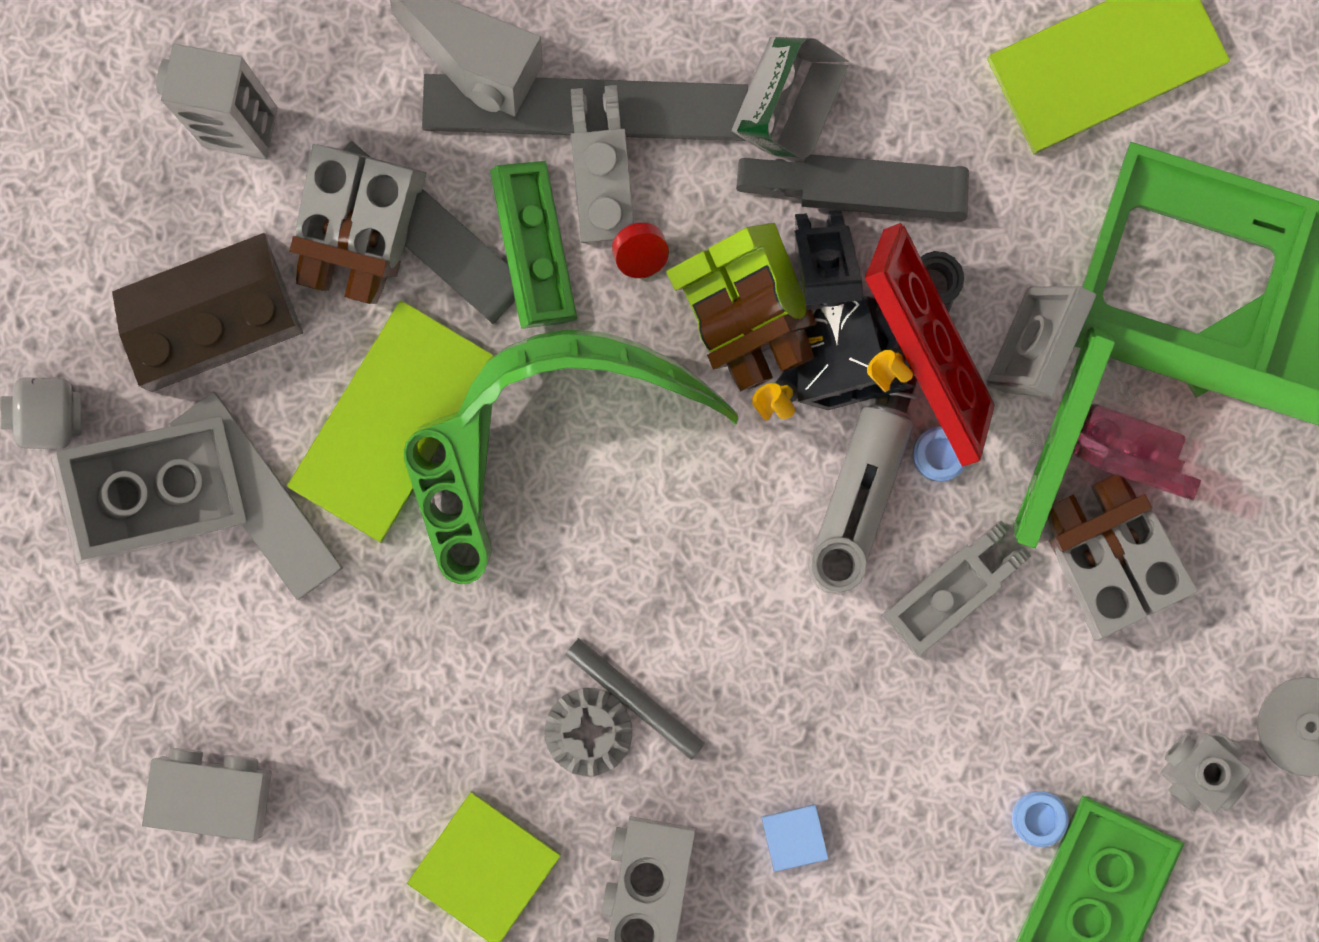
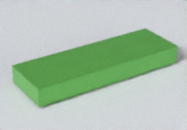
(533, 244)

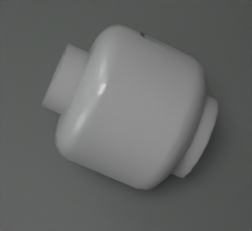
(42, 413)

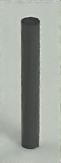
(635, 699)

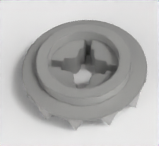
(608, 749)

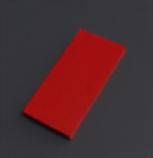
(931, 343)

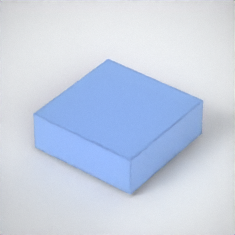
(794, 837)

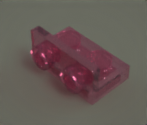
(1135, 451)

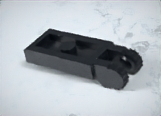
(827, 261)

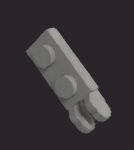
(601, 170)
(951, 592)

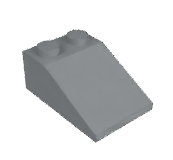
(148, 489)

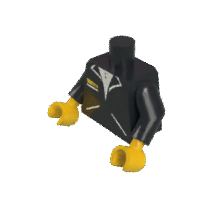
(851, 363)

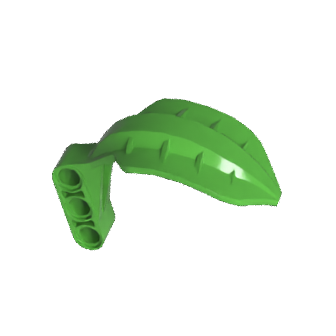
(467, 431)

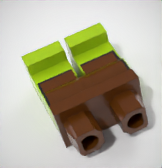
(747, 304)

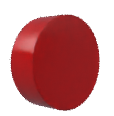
(640, 250)

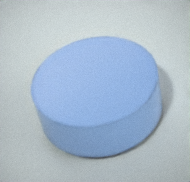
(935, 456)
(1040, 818)

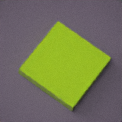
(483, 869)

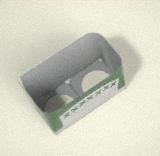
(812, 102)

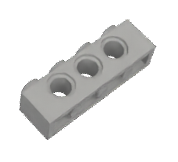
(218, 100)
(668, 848)

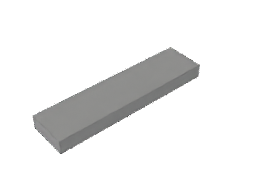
(270, 511)

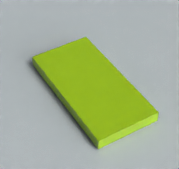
(1104, 65)
(406, 379)

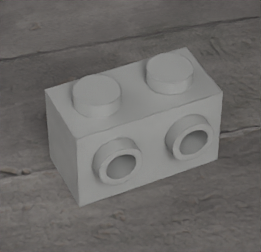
(207, 796)

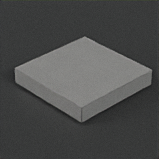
(1041, 340)

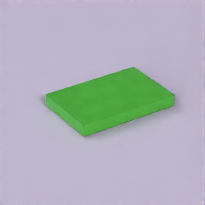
(1101, 879)

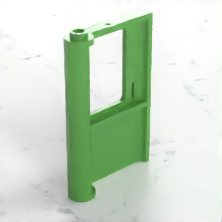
(1282, 355)

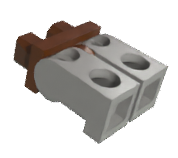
(353, 217)
(1118, 561)

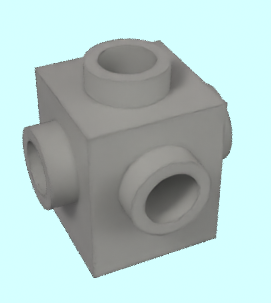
(1186, 767)

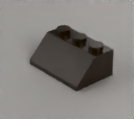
(204, 313)

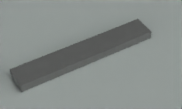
(645, 109)

